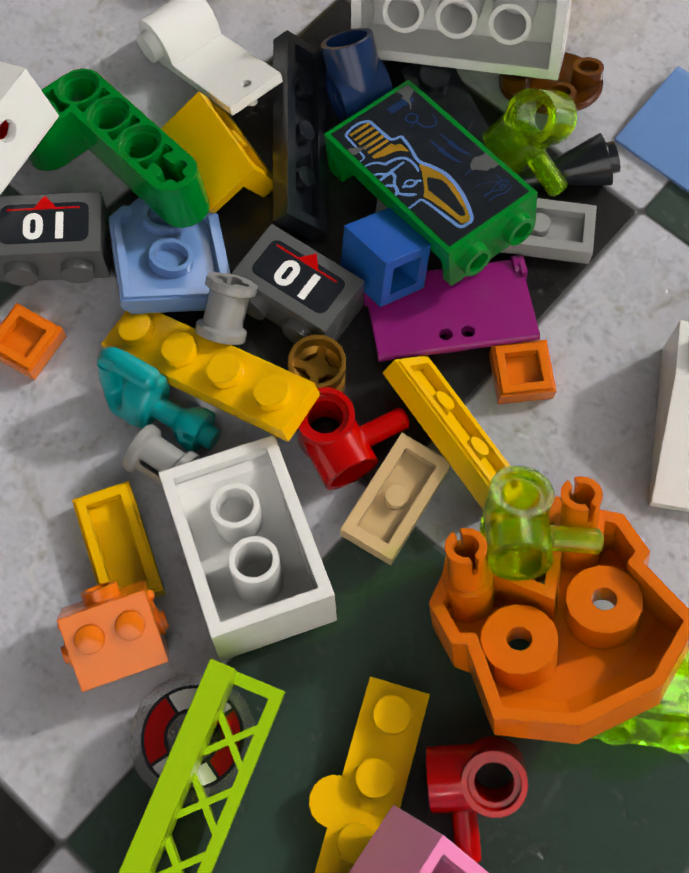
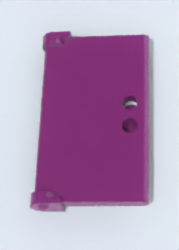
(488, 305)

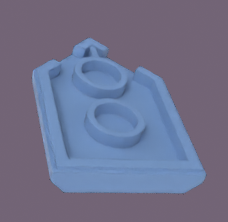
(161, 264)

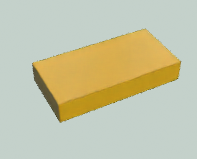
(117, 538)

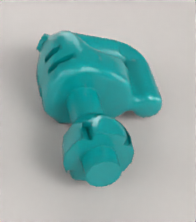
(141, 396)

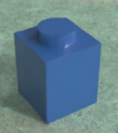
(385, 256)

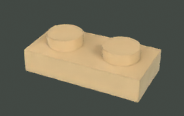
(395, 499)

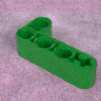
(126, 142)

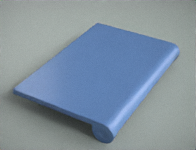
(661, 130)

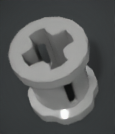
(226, 308)
(153, 454)

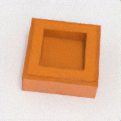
(28, 341)
(522, 372)

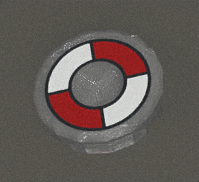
(159, 723)

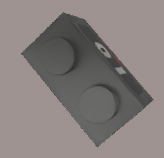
(54, 238)
(299, 287)

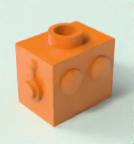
(113, 633)

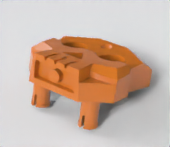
(582, 662)

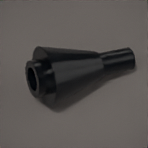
(584, 165)

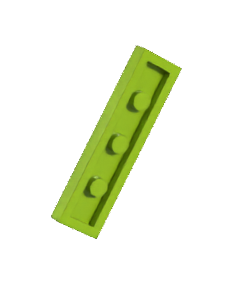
(182, 771)

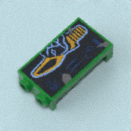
(434, 178)

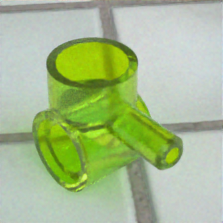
(520, 142)
(520, 529)

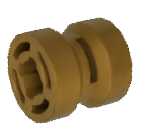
(319, 358)

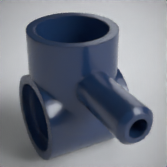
(353, 71)

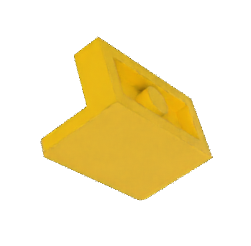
(220, 150)

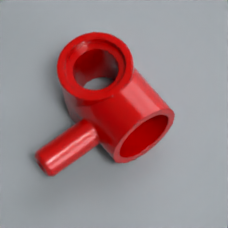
(346, 452)
(457, 790)

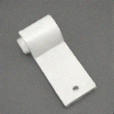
(191, 45)

